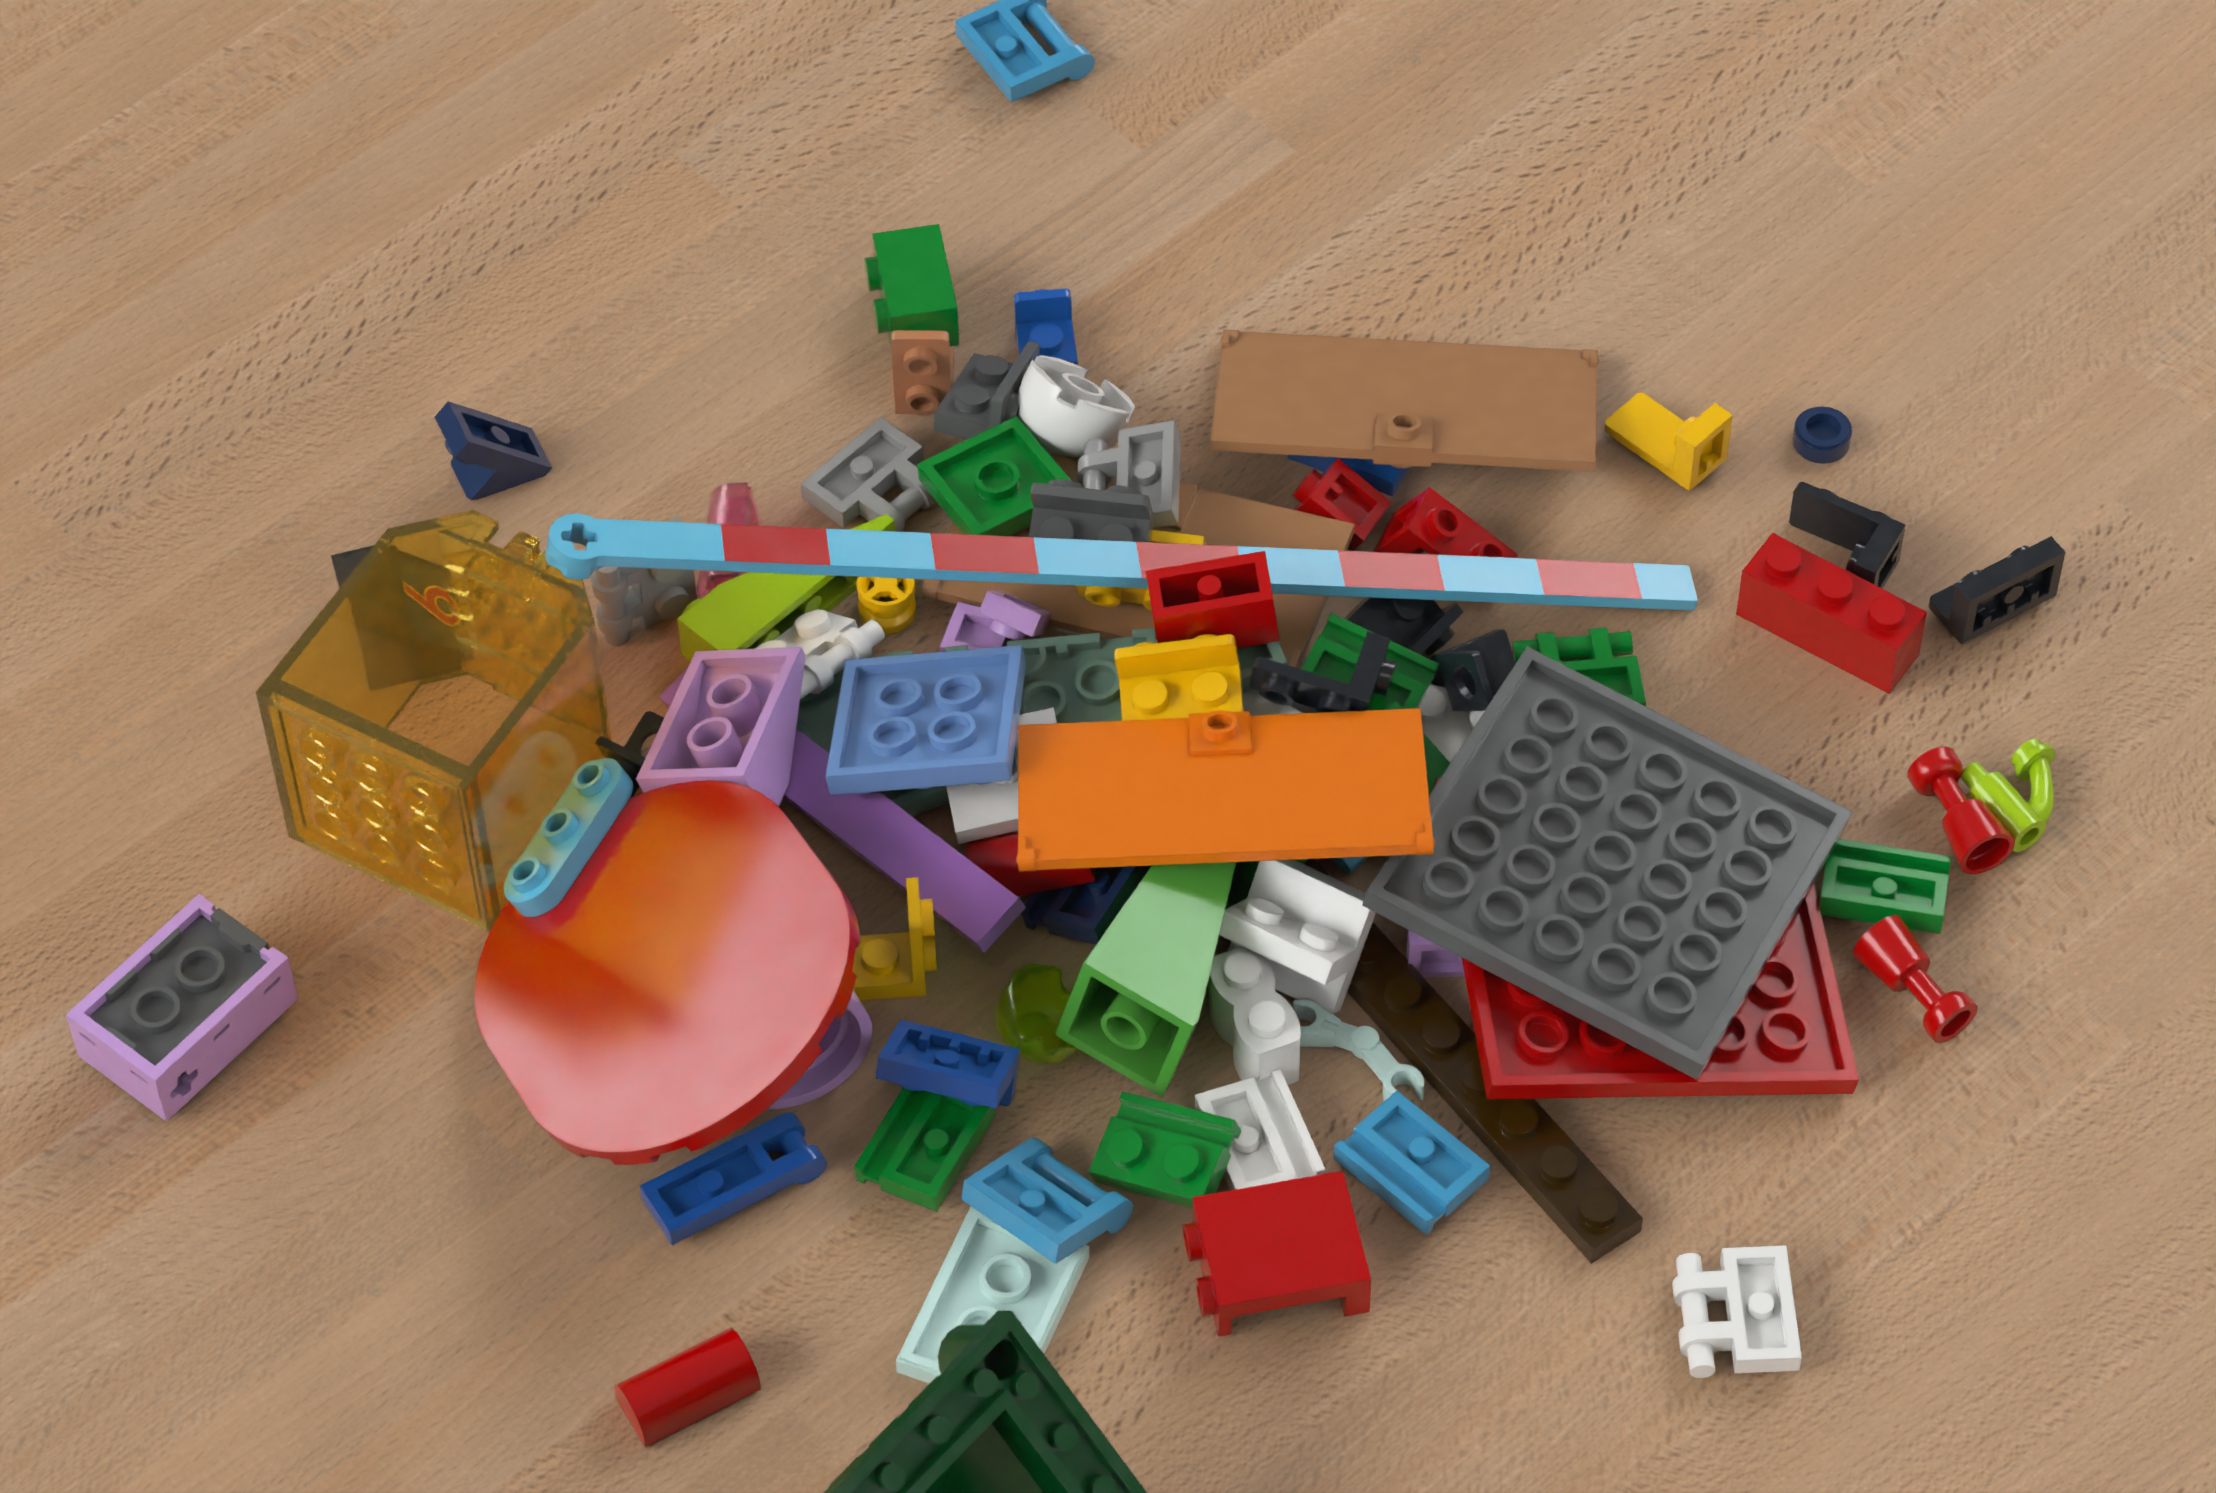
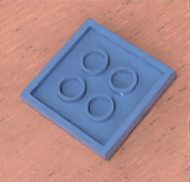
(926, 720)

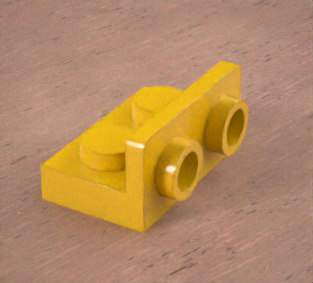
(1179, 678)

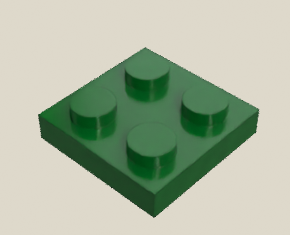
(989, 479)

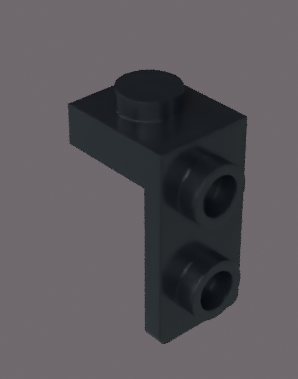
(1288, 684)

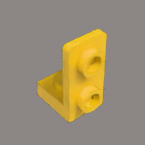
(1676, 447)
(897, 962)

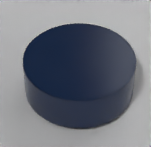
(1822, 434)

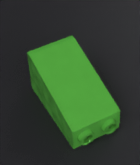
(1150, 974)

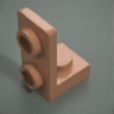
(921, 370)

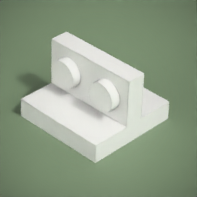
(1304, 927)

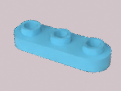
(568, 837)

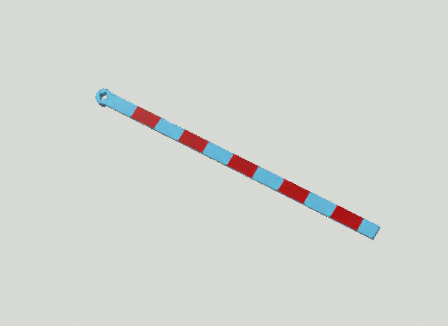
(1103, 563)

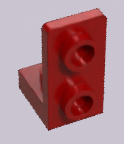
(1439, 529)

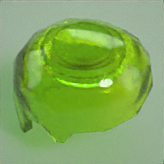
(1031, 1012)

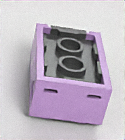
(182, 1007)

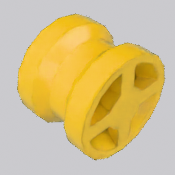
(897, 602)

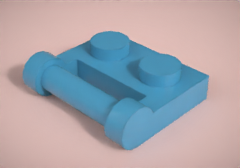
(1011, 52)
(1044, 1201)

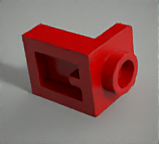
(1342, 496)

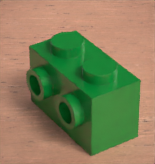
(912, 282)

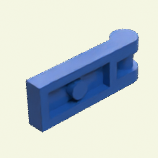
(732, 1177)

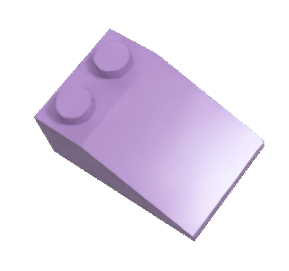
(731, 722)

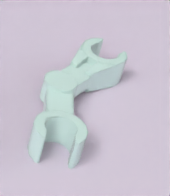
(1362, 1041)

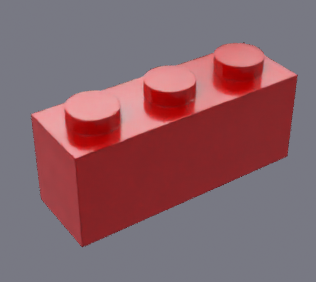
(1831, 613)

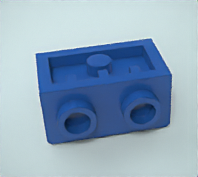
(949, 1065)

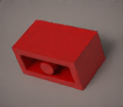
(1215, 599)

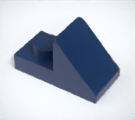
(490, 451)

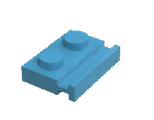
(1411, 1162)

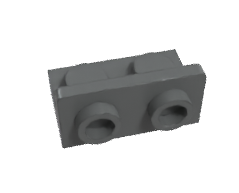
(983, 394)
(1074, 512)

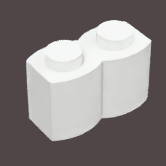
(1253, 1016)

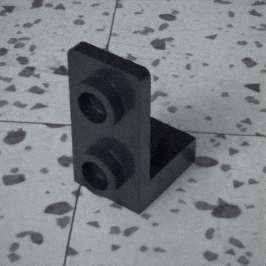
(1869, 534)

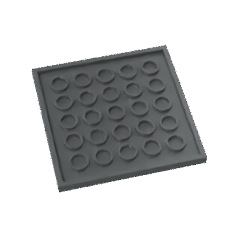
(1611, 861)

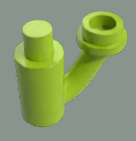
(2022, 819)

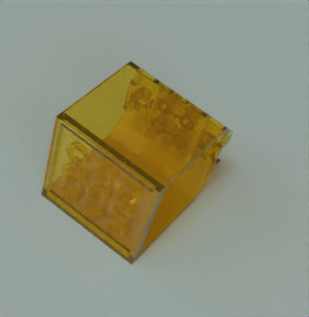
(414, 613)

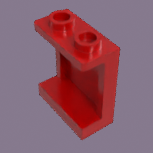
(1277, 1248)

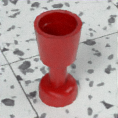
(1969, 825)
(1902, 964)

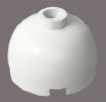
(1068, 409)

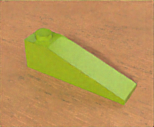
(762, 605)

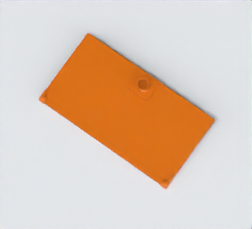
(1222, 789)

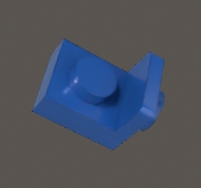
(1046, 319)

